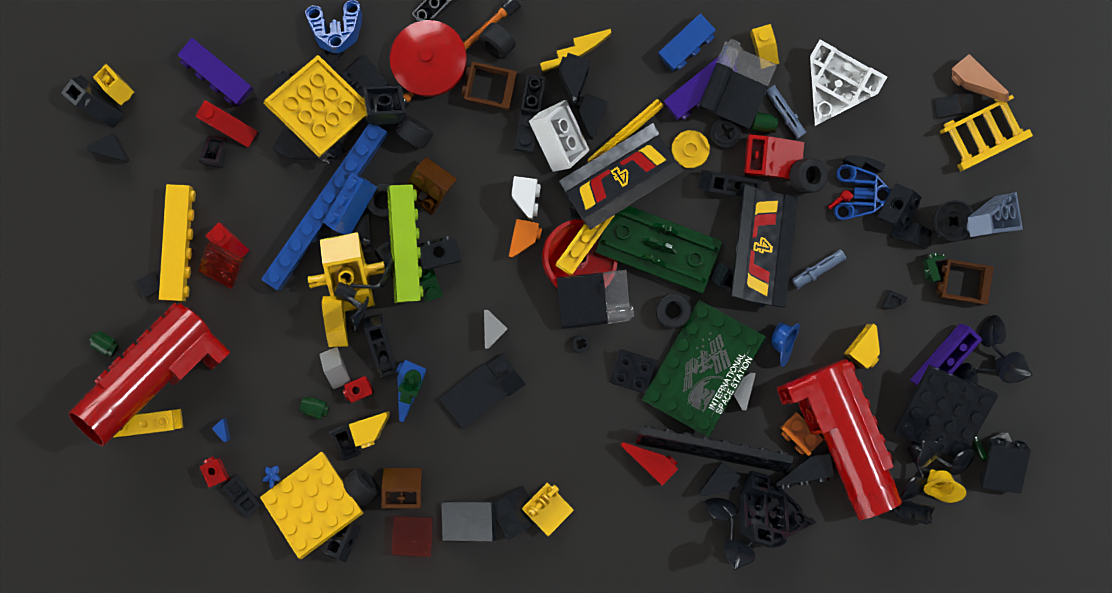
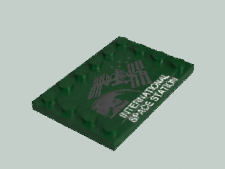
(704, 368)

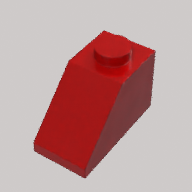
(226, 239)

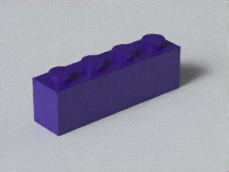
(215, 71)
(689, 94)
(951, 351)

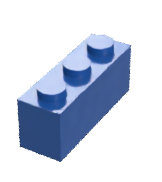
(687, 43)
(350, 204)

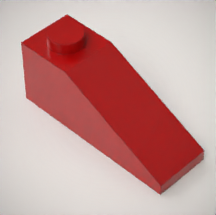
(226, 123)
(655, 463)

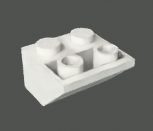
(524, 194)

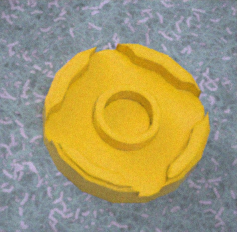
(690, 149)

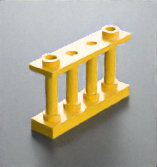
(984, 151)
(152, 423)

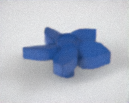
(271, 475)

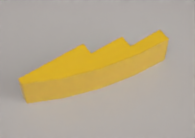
(581, 47)

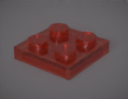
(220, 265)
(412, 536)

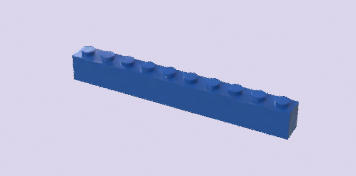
(312, 223)

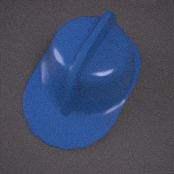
(783, 340)

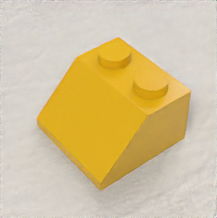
(865, 348)
(368, 429)

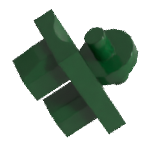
(410, 386)

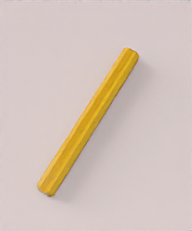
(629, 129)

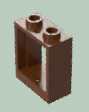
(471, 72)
(984, 284)

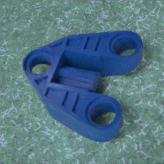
(344, 39)
(861, 177)

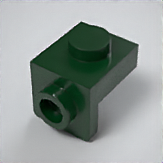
(930, 270)
(430, 285)

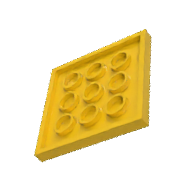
(317, 105)
(311, 505)

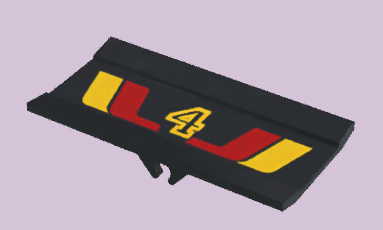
(620, 176)
(764, 247)

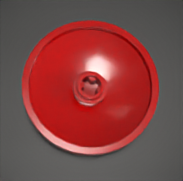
(428, 58)
(559, 241)

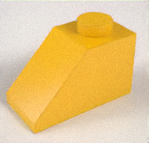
(765, 43)
(113, 84)

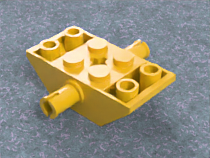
(341, 256)

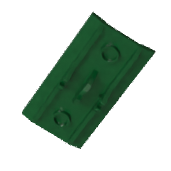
(660, 248)

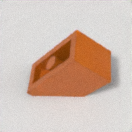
(524, 236)

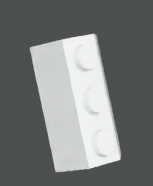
(559, 136)

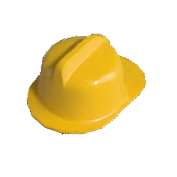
(943, 487)

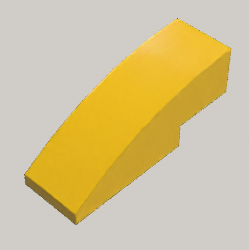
(334, 321)

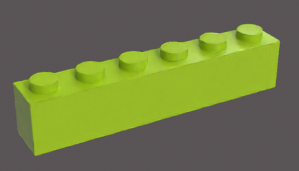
(404, 243)

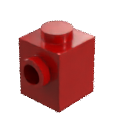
(358, 389)
(214, 471)

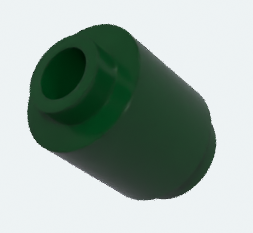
(764, 123)
(103, 343)
(314, 407)

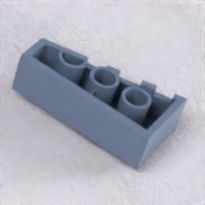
(996, 216)

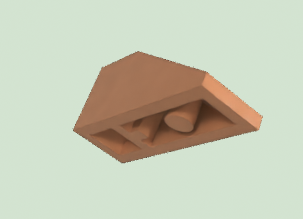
(976, 79)

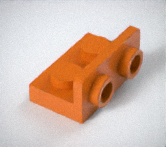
(797, 431)

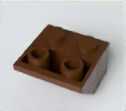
(431, 184)
(402, 488)

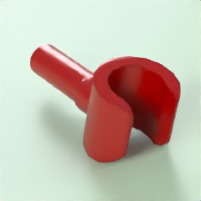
(845, 195)

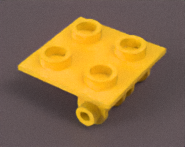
(547, 508)

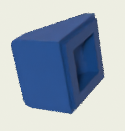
(222, 430)

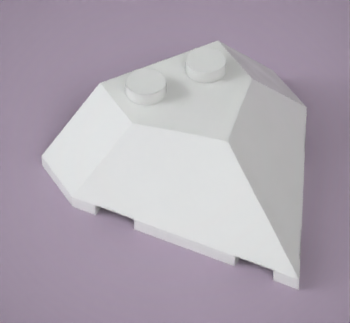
(839, 81)

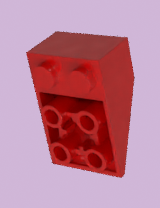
(771, 156)

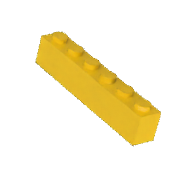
(176, 242)

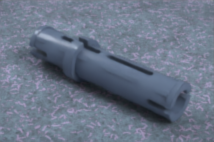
(773, 93)
(815, 271)

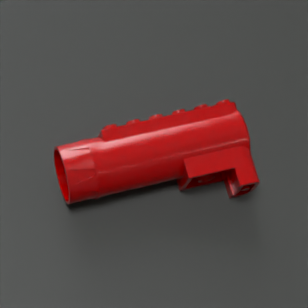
(132, 382)
(837, 409)

